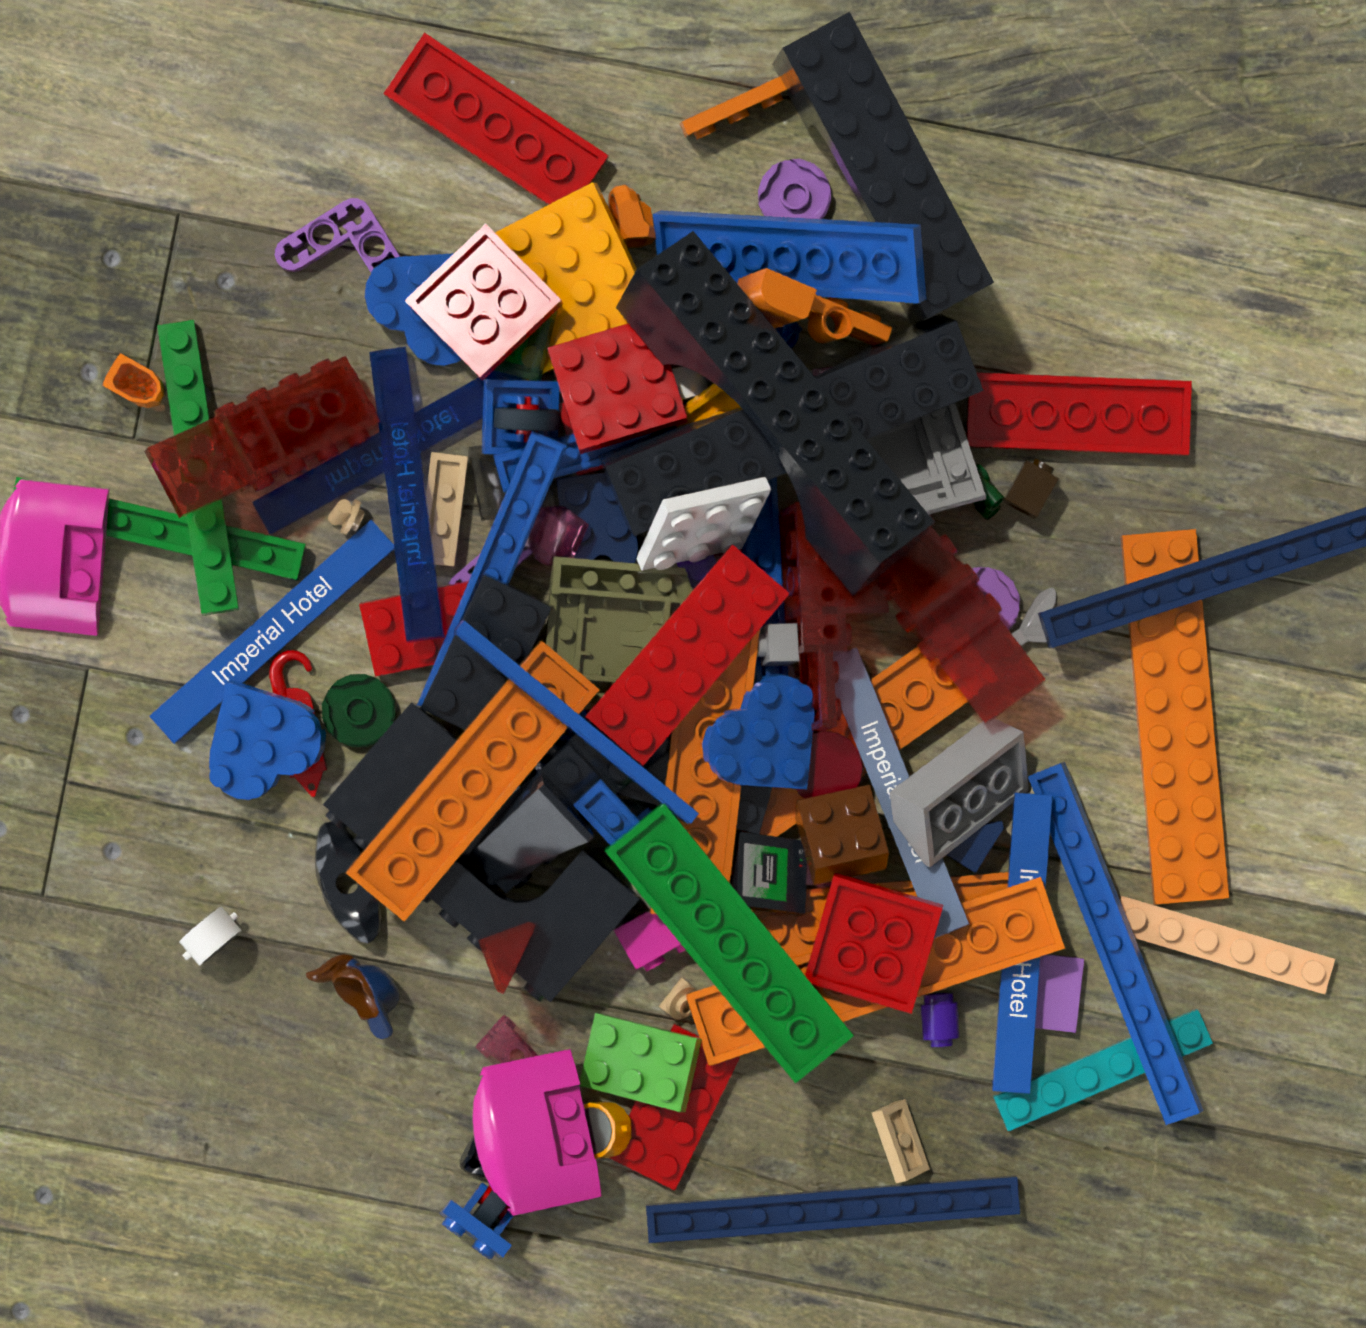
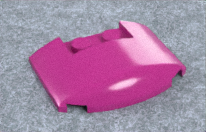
(53, 556)
(534, 1133)

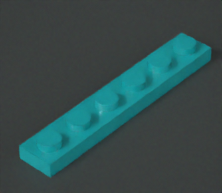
(1092, 1074)

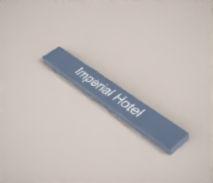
(887, 771)

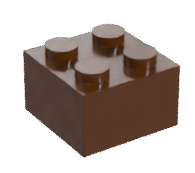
(841, 834)

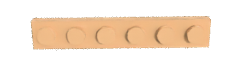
(1228, 946)

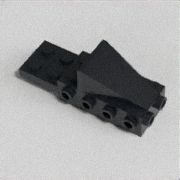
(540, 813)

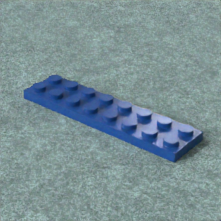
(829, 255)

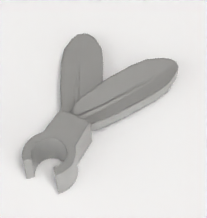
(1031, 628)

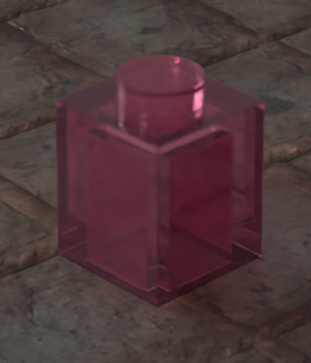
(556, 534)

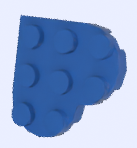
(385, 300)
(765, 738)
(260, 740)

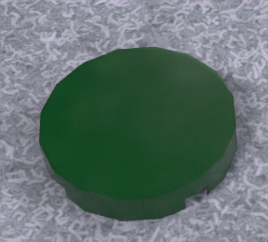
(358, 710)

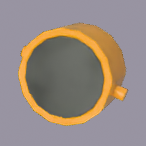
(608, 1128)

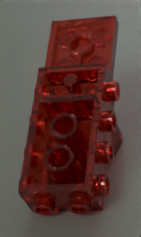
(265, 436)
(820, 609)
(959, 626)

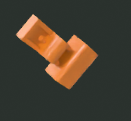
(788, 301)

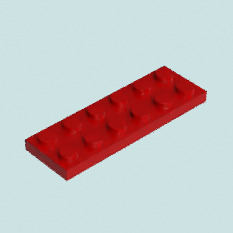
(493, 122)
(1080, 414)
(687, 655)

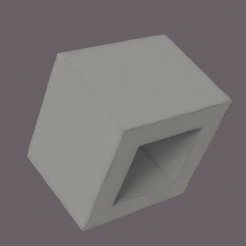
(778, 645)

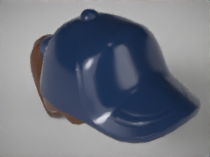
(362, 987)

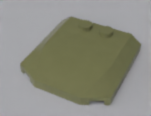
(608, 614)

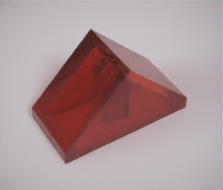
(504, 952)

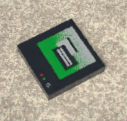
(770, 873)

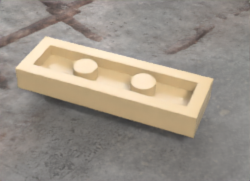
(445, 504)

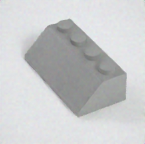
(960, 789)

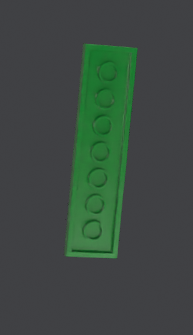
(729, 942)

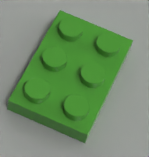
(640, 1062)

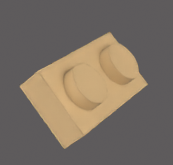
(900, 1141)

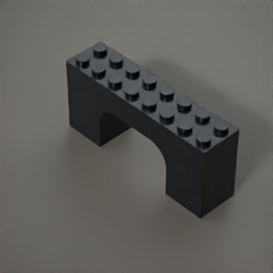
(854, 109)
(569, 916)

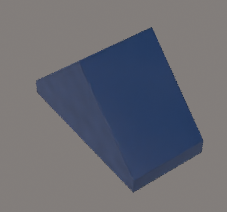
(977, 846)

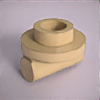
(346, 515)
(676, 1002)

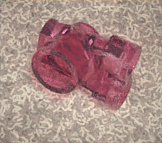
(502, 1040)

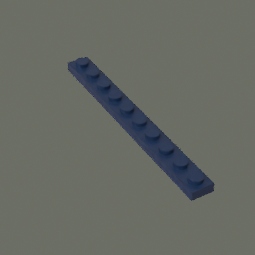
(1204, 578)
(832, 1209)

